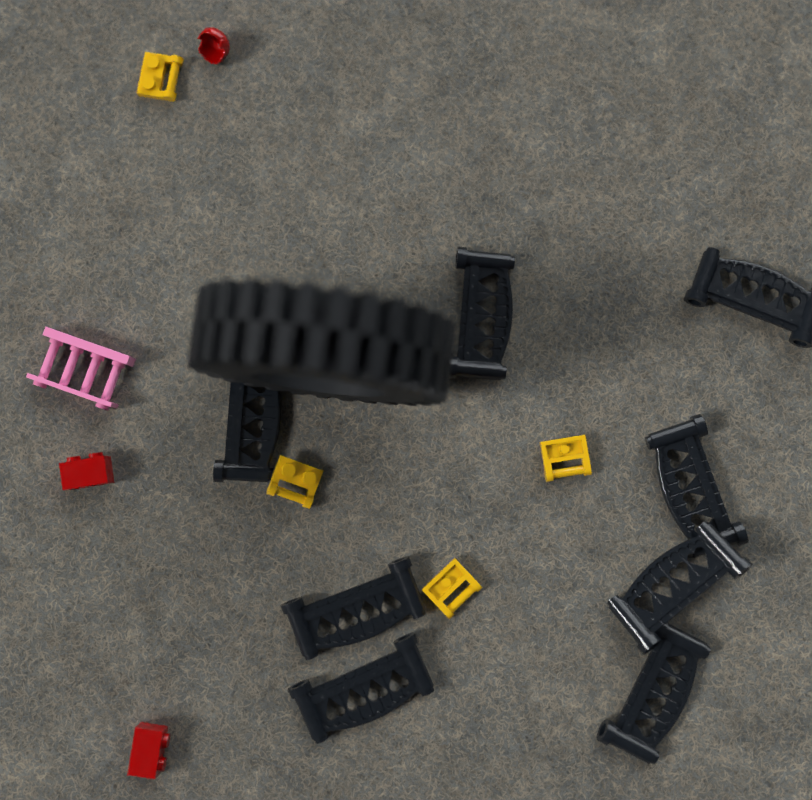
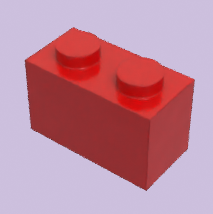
(85, 473)
(148, 750)

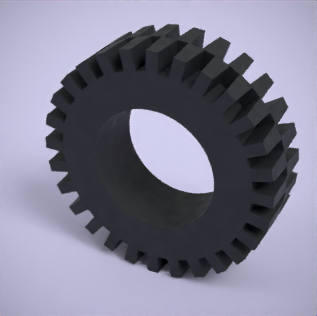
(321, 342)

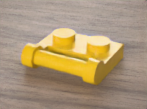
(153, 76)
(563, 450)
(297, 474)
(448, 581)

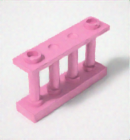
(78, 346)

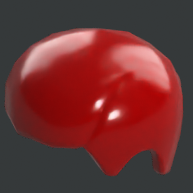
(213, 45)

